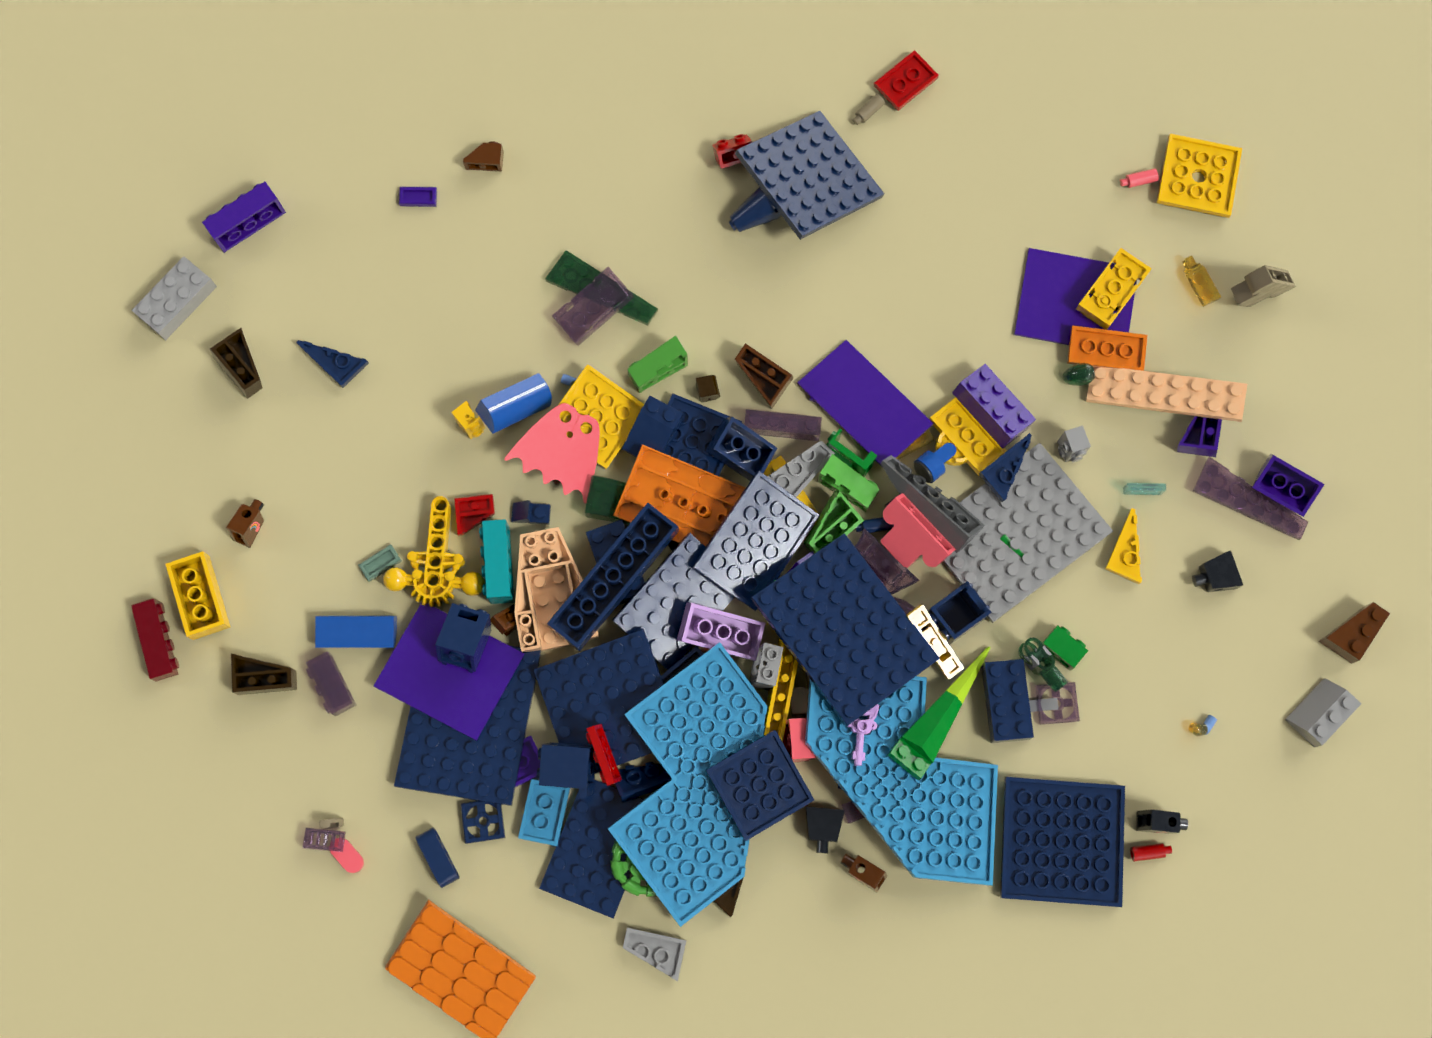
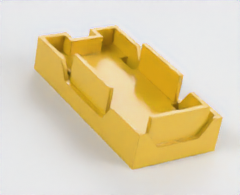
(1113, 289)

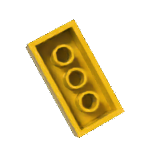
(197, 595)

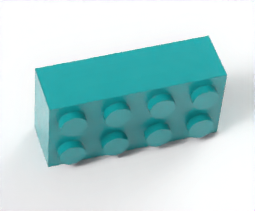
(498, 561)

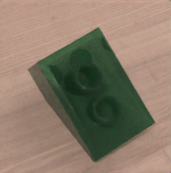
(604, 498)

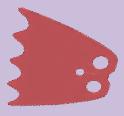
(556, 455)

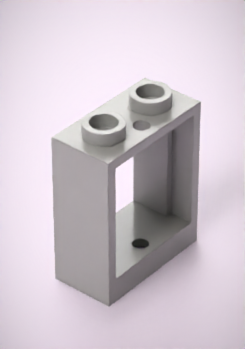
(769, 662)

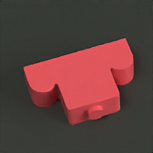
(913, 535)

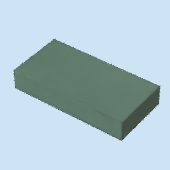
(380, 563)

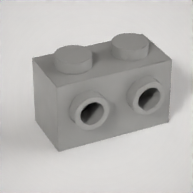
(1073, 444)

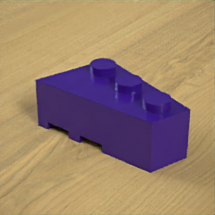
(1201, 437)

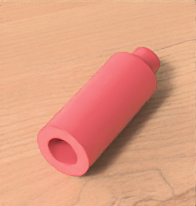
(1140, 178)

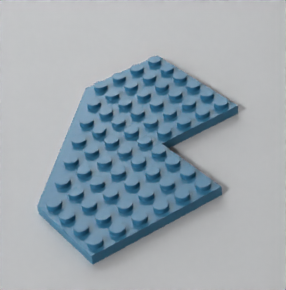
(932, 824)
(683, 830)

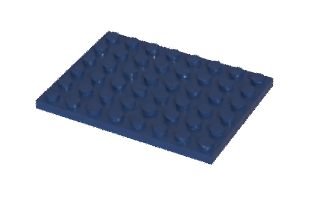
(845, 629)
(455, 765)

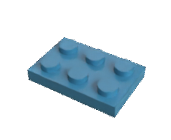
(544, 813)

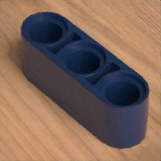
(437, 857)

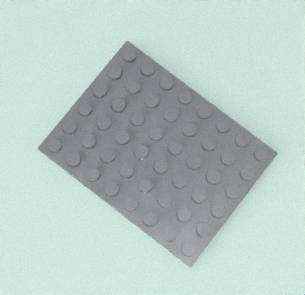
(1041, 518)

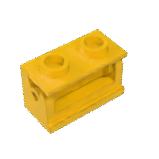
(466, 420)

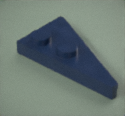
(338, 365)
(1002, 471)

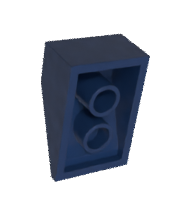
(653, 427)

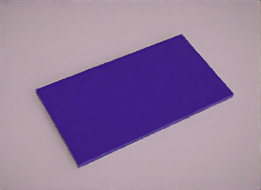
(865, 403)

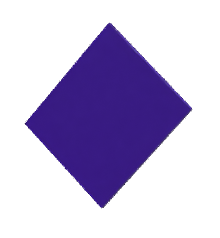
(1053, 291)
(446, 691)

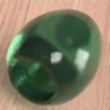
(1079, 374)

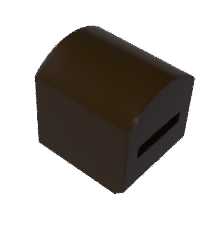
(707, 388)

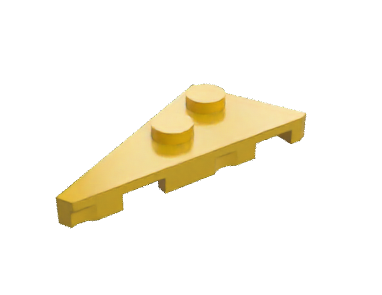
(1125, 555)

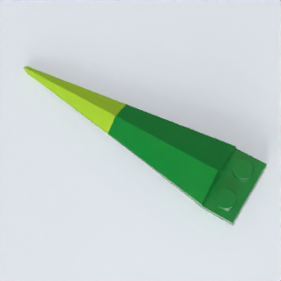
(923, 740)

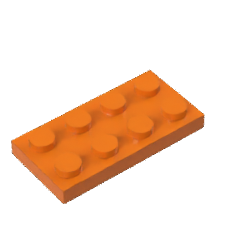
(1107, 348)

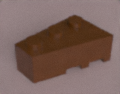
(1356, 633)

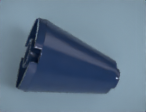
(754, 212)

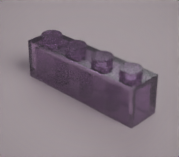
(783, 425)

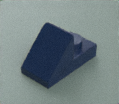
(531, 513)

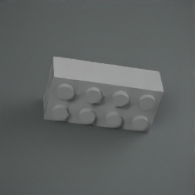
(174, 298)

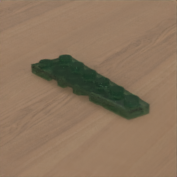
(575, 274)

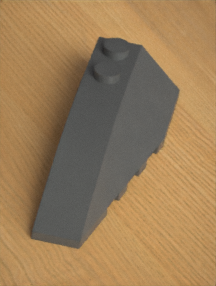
(945, 514)

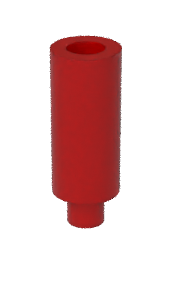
(1149, 852)

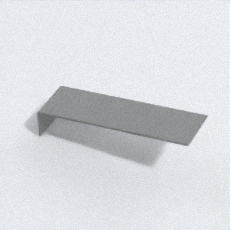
(1046, 704)

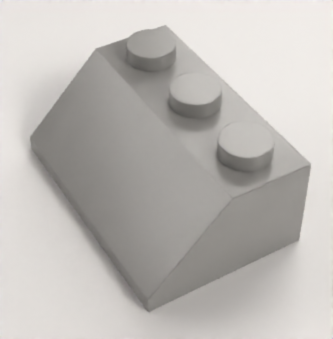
(1323, 712)

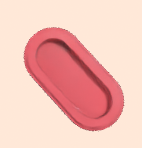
(350, 858)

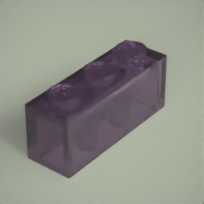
(330, 684)

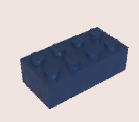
(601, 540)
(1007, 701)

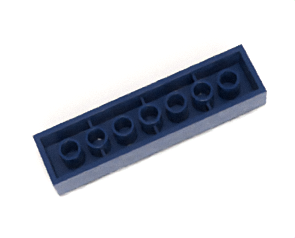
(613, 577)

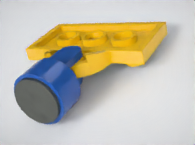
(959, 442)

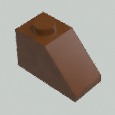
(485, 157)

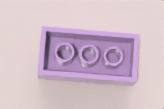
(709, 626)

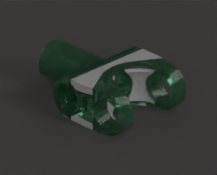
(1033, 660)

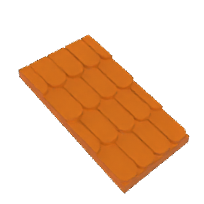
(680, 491)
(460, 972)

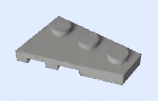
(658, 950)

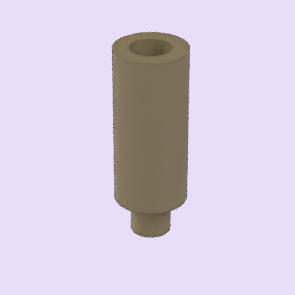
(869, 109)

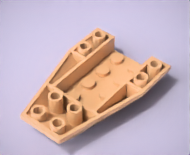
(543, 585)

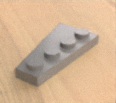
(802, 469)

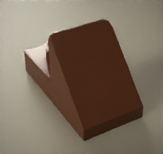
(505, 620)

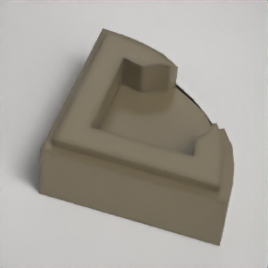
(331, 823)

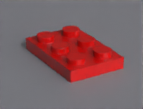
(906, 80)
(603, 754)

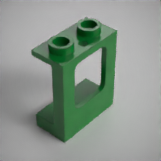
(857, 464)

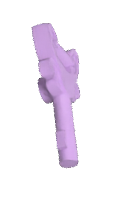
(863, 727)

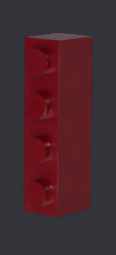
(155, 639)

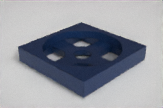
(484, 835)

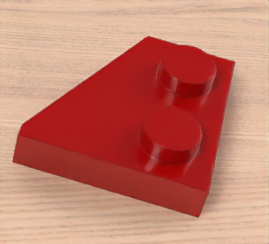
(472, 511)

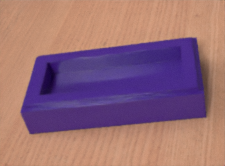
(418, 196)

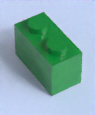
(1064, 647)

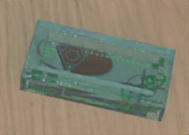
(1144, 489)

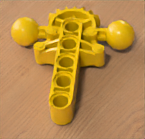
(471, 583)

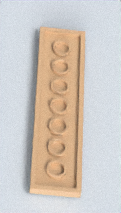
(1168, 393)

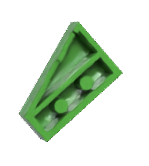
(658, 364)
(835, 520)

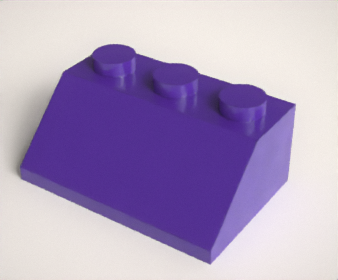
(1287, 485)

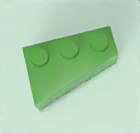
(854, 487)

